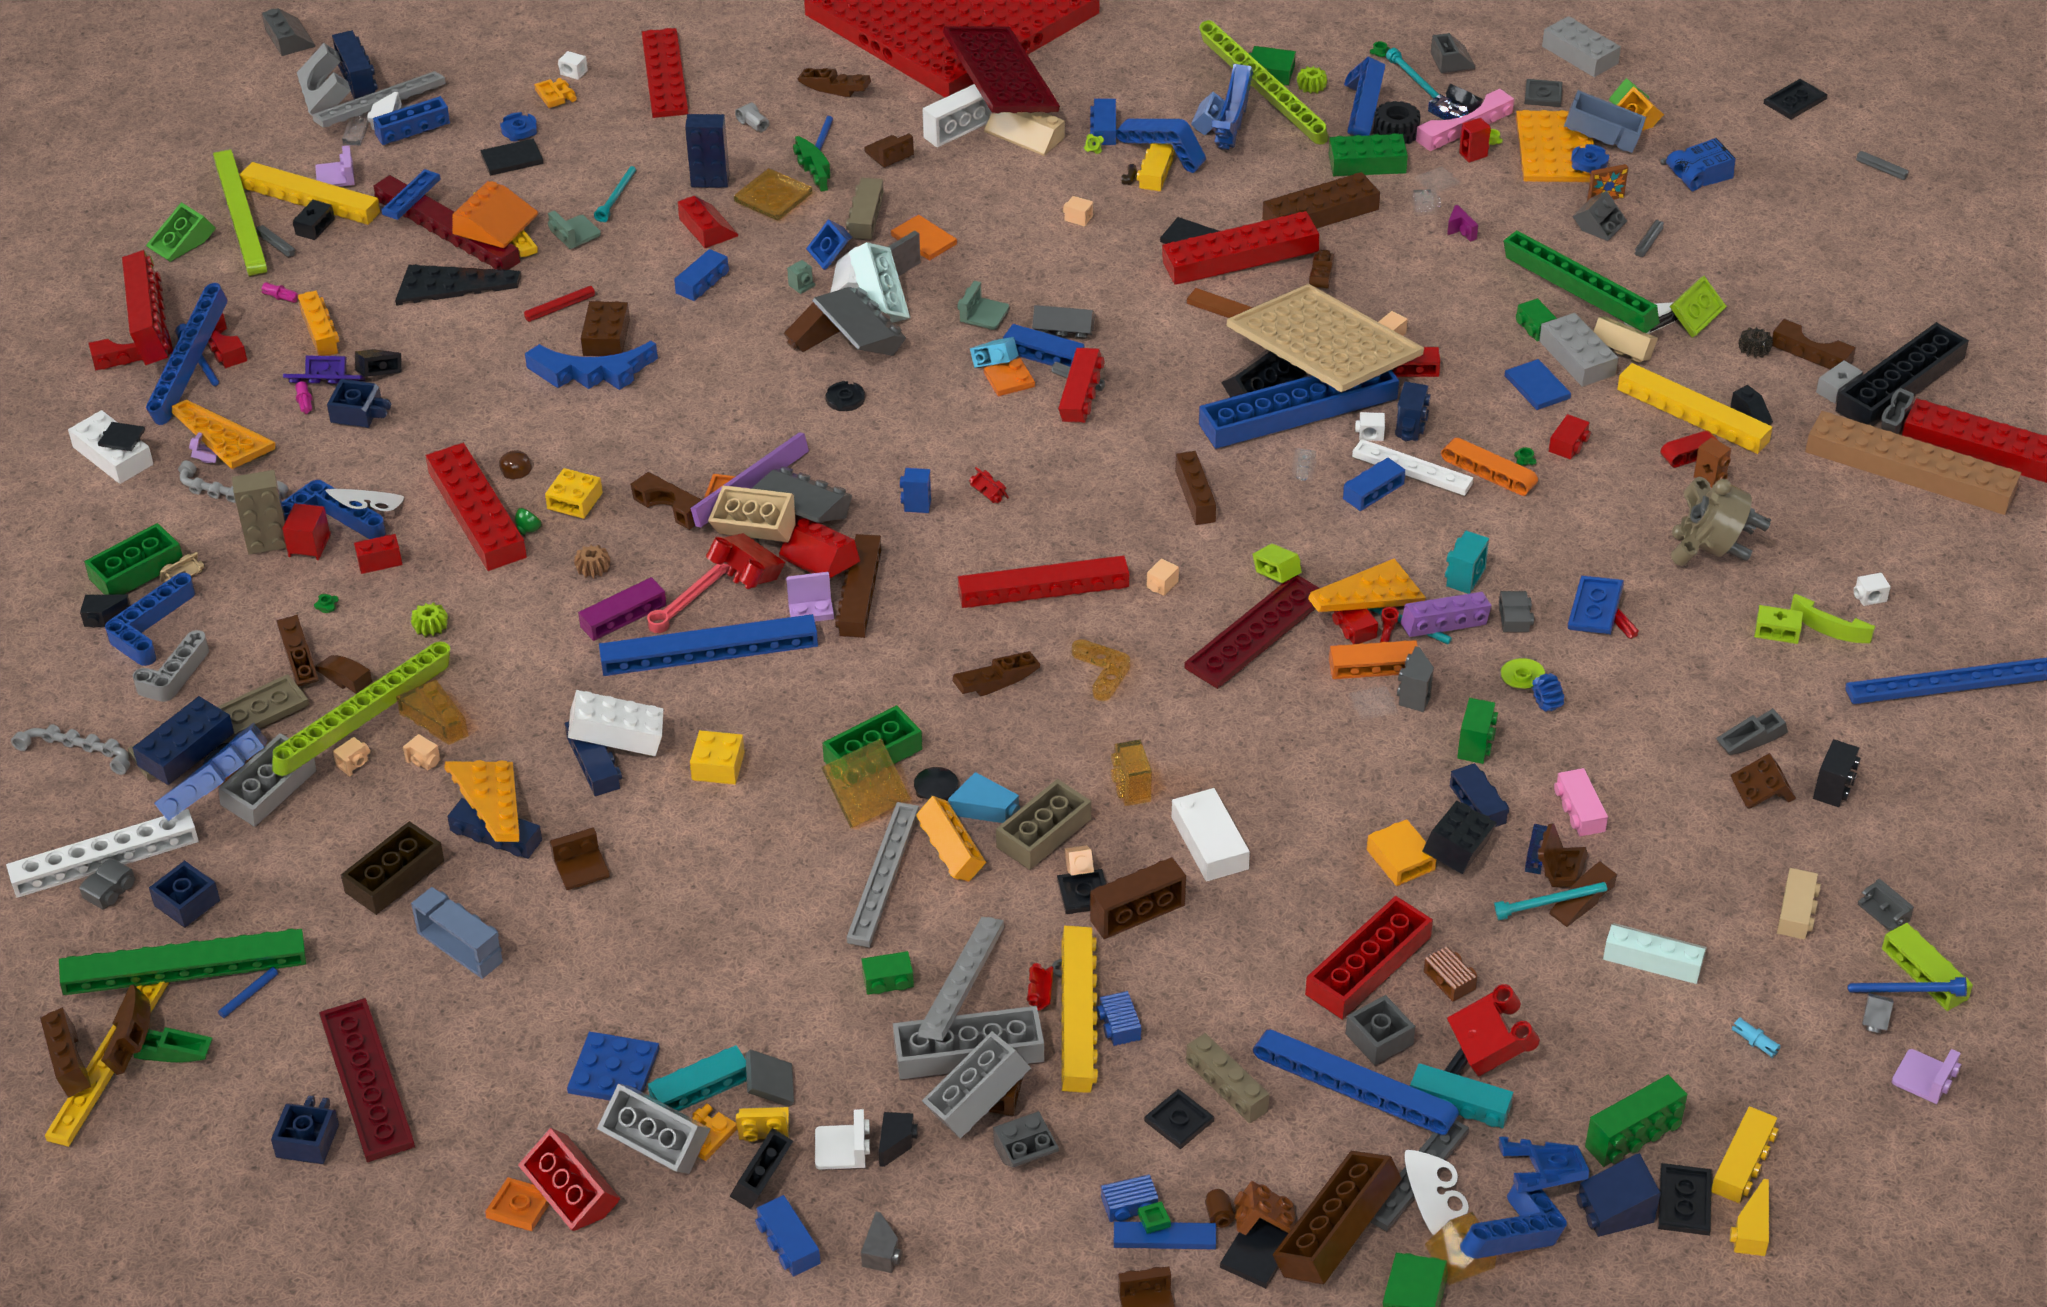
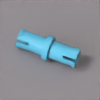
(1756, 1037)

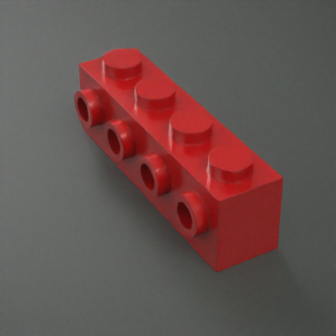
(1081, 385)

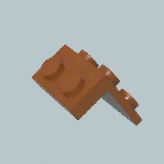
(1260, 1202)

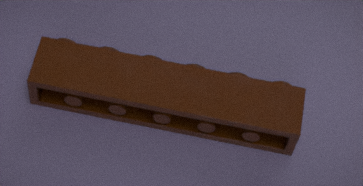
(859, 588)

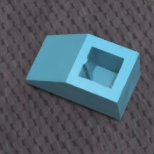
(994, 352)

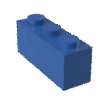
(1104, 120)
(701, 275)
(1374, 484)
(787, 1236)

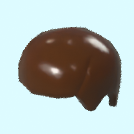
(515, 464)

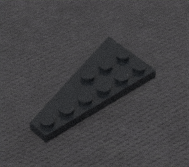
(449, 282)

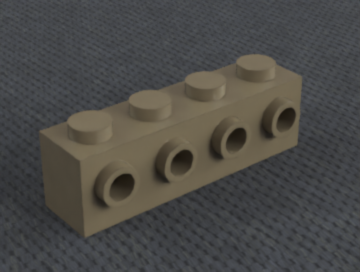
(865, 208)
(1227, 1078)

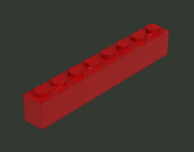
(1043, 581)

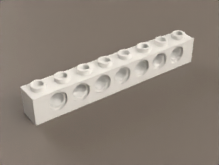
(87, 856)

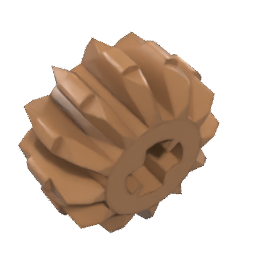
(592, 561)

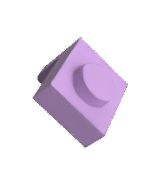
(202, 451)

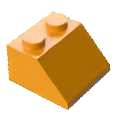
(1640, 104)

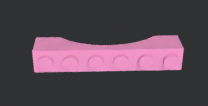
(1440, 132)

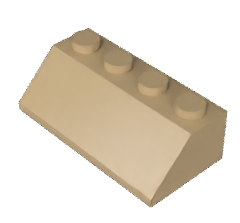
(1029, 130)
(754, 513)

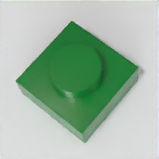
(1154, 1217)

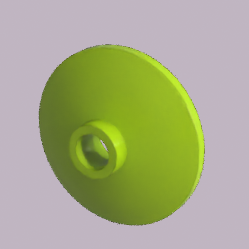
(1521, 672)

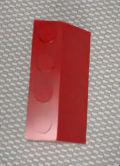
(819, 549)
(568, 1180)

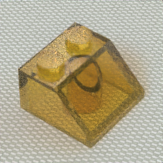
(1446, 1246)

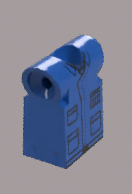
(1702, 164)

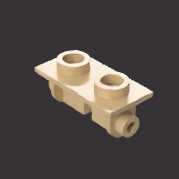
(187, 564)

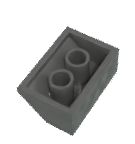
(286, 32)
(1063, 320)

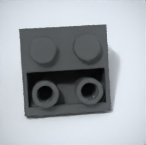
(1450, 54)
(1600, 216)
(1416, 681)
(1023, 1140)

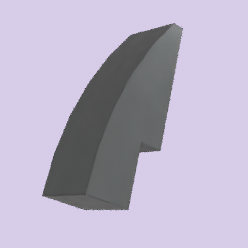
(1753, 733)

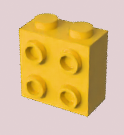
(573, 493)

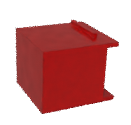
(306, 530)

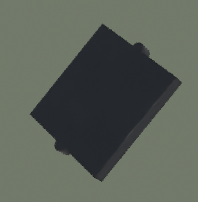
(121, 436)

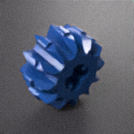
(1548, 692)

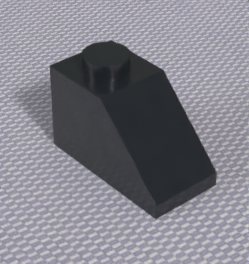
(377, 362)
(1751, 403)
(101, 608)
(896, 1136)

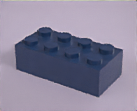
(354, 64)
(707, 150)
(183, 740)

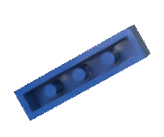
(1042, 346)

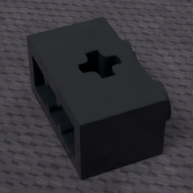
(313, 219)

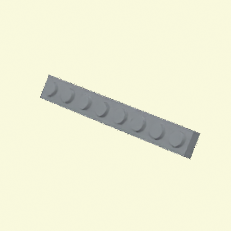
(364, 104)
(882, 875)
(961, 978)

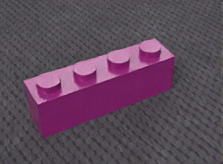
(622, 608)

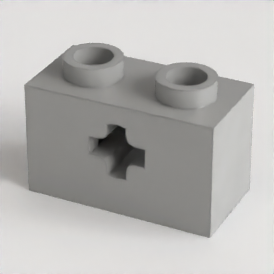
(1836, 380)

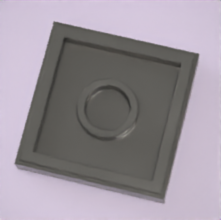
(1543, 93)
(769, 1078)

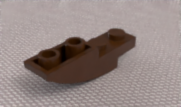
(830, 82)
(1321, 269)
(297, 650)
(1001, 674)
(131, 1030)

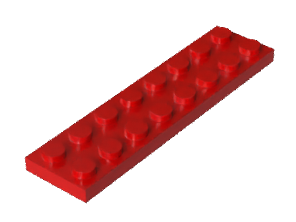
(664, 73)

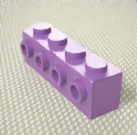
(1445, 614)

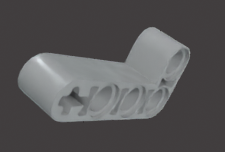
(170, 678)

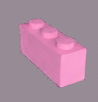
(1581, 802)

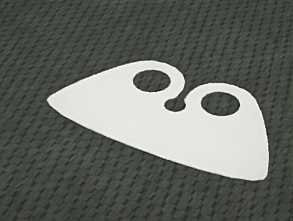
(346, 495)
(1424, 1182)

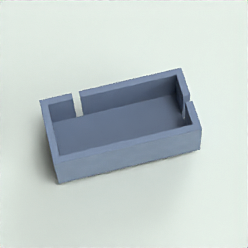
(1604, 121)
(457, 932)

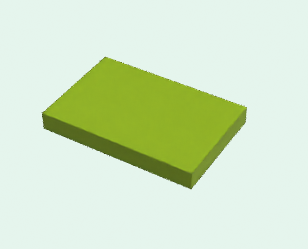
(1698, 306)

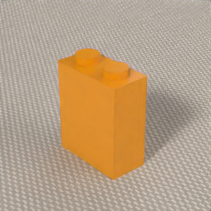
(1400, 852)

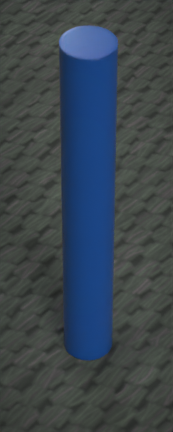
(824, 131)
(248, 992)

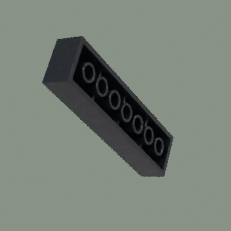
(1908, 368)

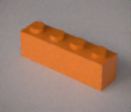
(1369, 659)

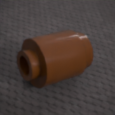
(1219, 1208)

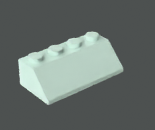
(879, 278)
(1654, 953)

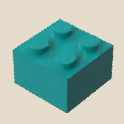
(1467, 561)

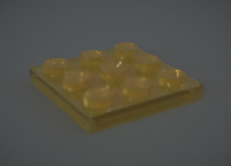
(773, 194)
(865, 783)

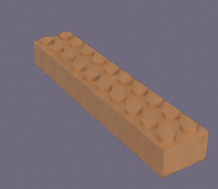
(1913, 462)

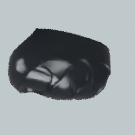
(1463, 98)

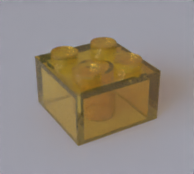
(1131, 772)

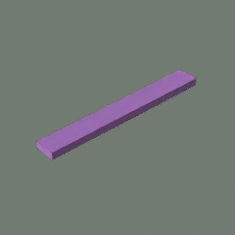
(780, 457)

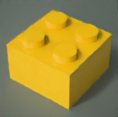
(717, 757)

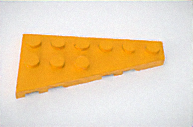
(225, 438)
(1373, 588)
(490, 791)

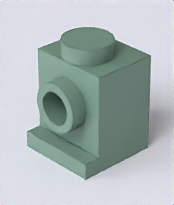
(800, 277)

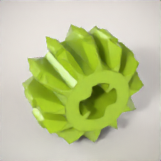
(1312, 79)
(429, 619)

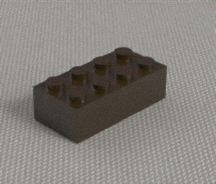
(392, 867)

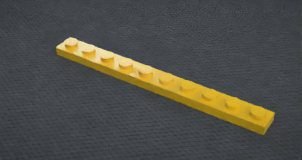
(78, 1106)

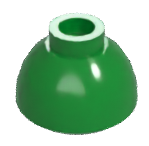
(526, 521)

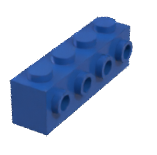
(411, 120)

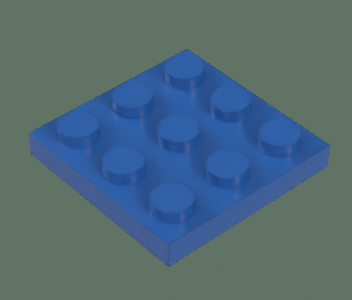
(611, 1061)

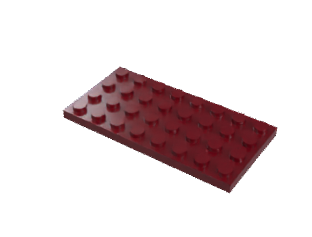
(1001, 69)

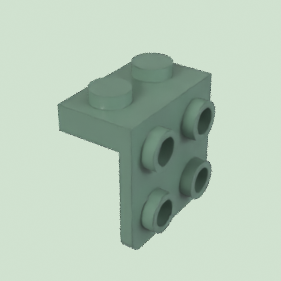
(573, 231)
(980, 310)

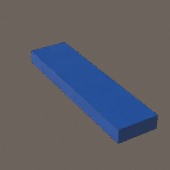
(411, 194)
(1175, 1237)

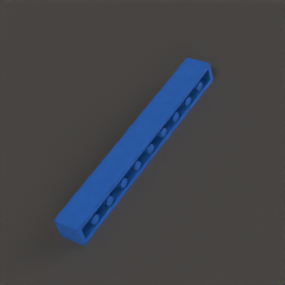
(708, 645)

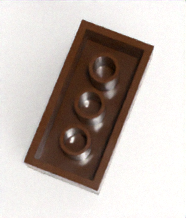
(1137, 898)

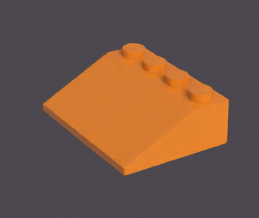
(493, 215)

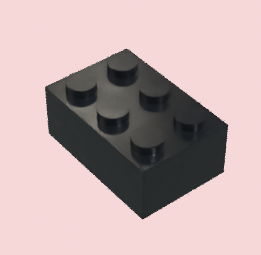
(1459, 837)

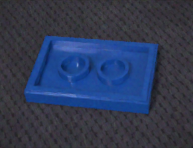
(1537, 384)
(1595, 604)

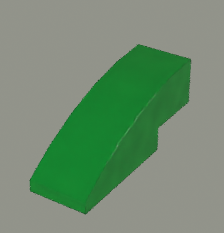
(174, 1046)

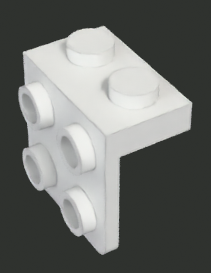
(842, 1144)

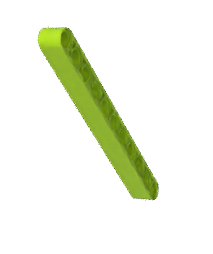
(1265, 83)
(240, 212)
(359, 709)

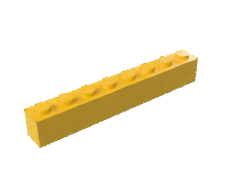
(303, 190)
(1694, 408)
(1077, 1010)

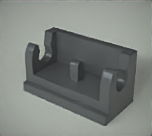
(1886, 905)

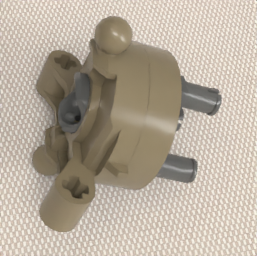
(1715, 521)

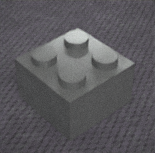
(1380, 1030)

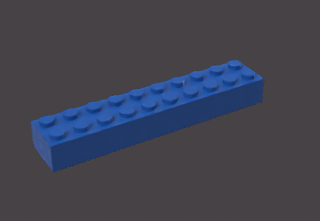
(1288, 407)

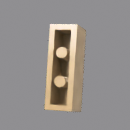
(1625, 339)
(1798, 904)

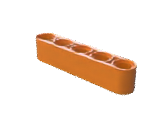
(1489, 466)

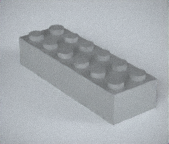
(931, 1057)

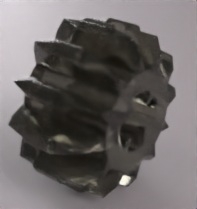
(1755, 342)

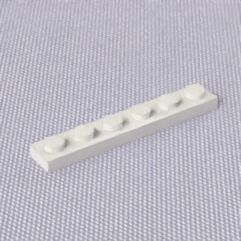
(1415, 467)

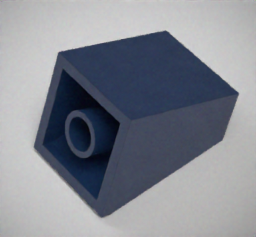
(1620, 1197)

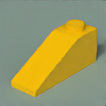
(1752, 1224)

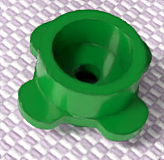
(1379, 49)
(1525, 456)
(326, 603)

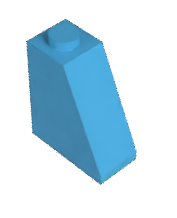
(984, 800)

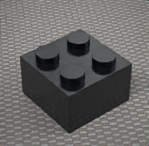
(1837, 773)

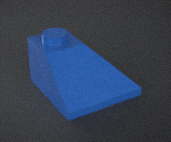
(828, 243)

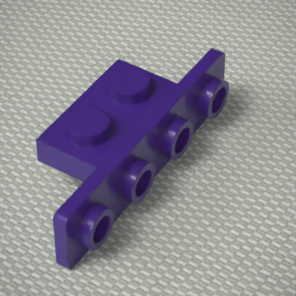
(324, 368)

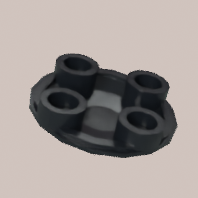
(935, 782)

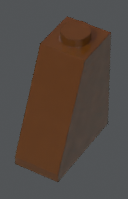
(810, 329)

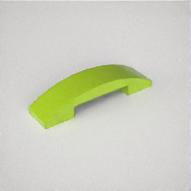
(1830, 625)

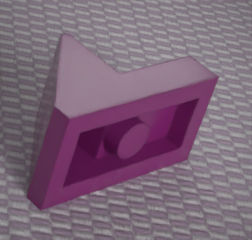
(1463, 223)

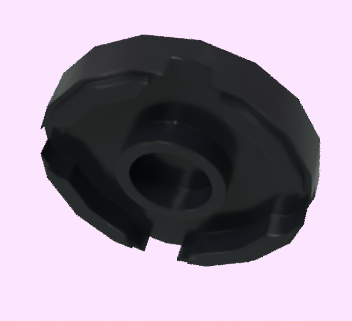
(845, 396)

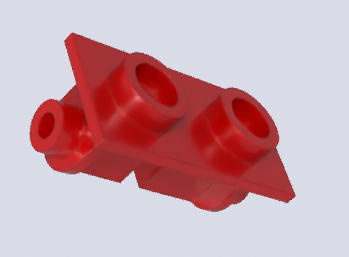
(994, 489)
(1040, 987)

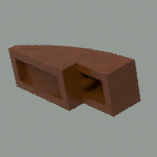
(345, 673)
(1572, 909)

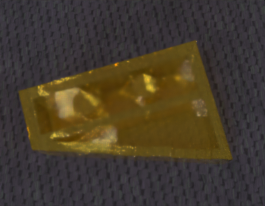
(435, 711)

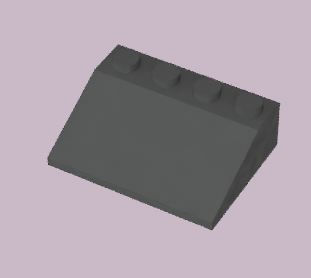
(861, 320)
(811, 498)

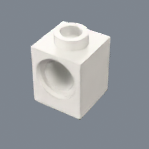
(572, 65)
(1371, 426)
(1872, 589)

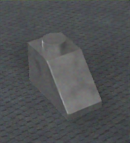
(1877, 1012)
(881, 1246)

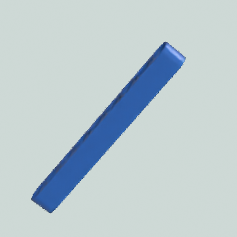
(186, 353)
(1356, 1082)

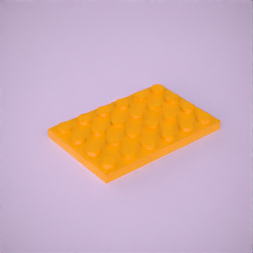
(1548, 147)

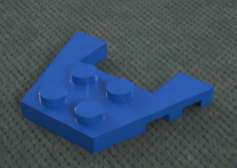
(1553, 1164)

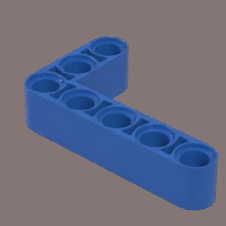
(1367, 81)
(1165, 131)
(361, 520)
(127, 627)
(1535, 1227)

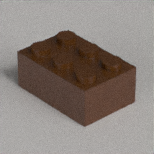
(605, 328)

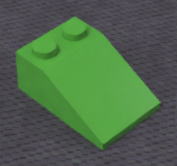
(180, 233)

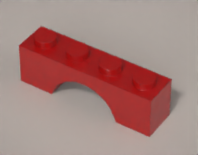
(226, 349)
(110, 354)

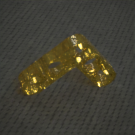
(1109, 663)

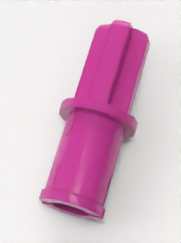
(279, 292)
(303, 397)

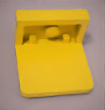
(758, 1122)

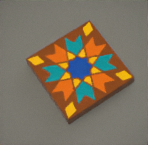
(1608, 179)

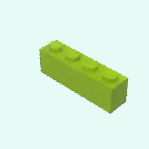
(1923, 963)

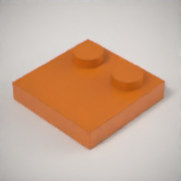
(1009, 377)
(517, 1205)

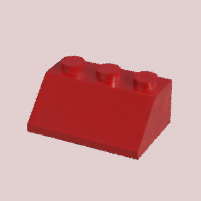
(704, 222)

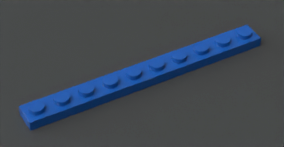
(1947, 681)

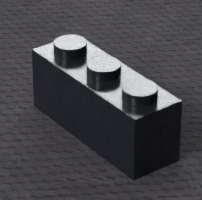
(761, 1168)

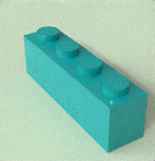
(700, 1079)
(1470, 1097)

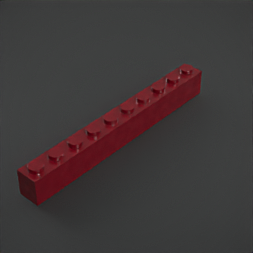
(439, 220)

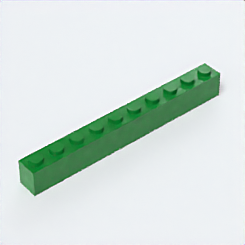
(1581, 281)
(181, 961)

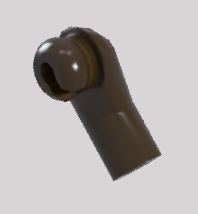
(1128, 179)

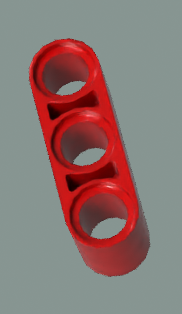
(1685, 449)

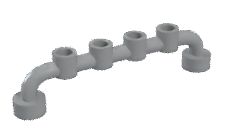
(196, 485)
(119, 764)

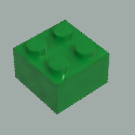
(1477, 730)

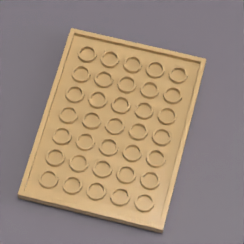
(1325, 337)

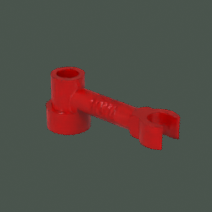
(1389, 618)

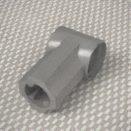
(750, 114)

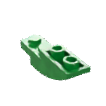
(813, 161)

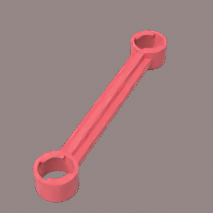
(684, 599)

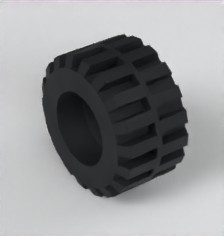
(1397, 119)

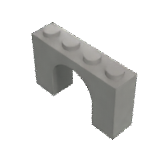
(317, 93)

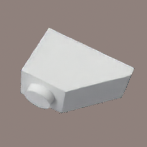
(386, 105)

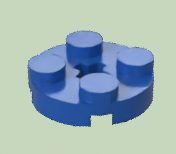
(518, 126)
(1581, 158)

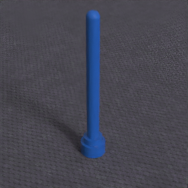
(202, 361)
(1956, 986)

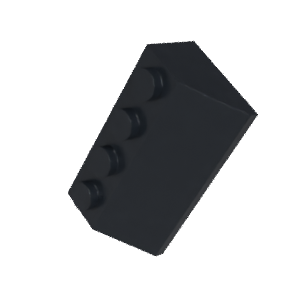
(1261, 373)

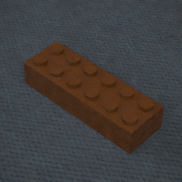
(1328, 201)
(1337, 1217)

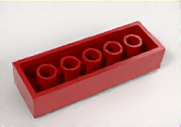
(1368, 957)

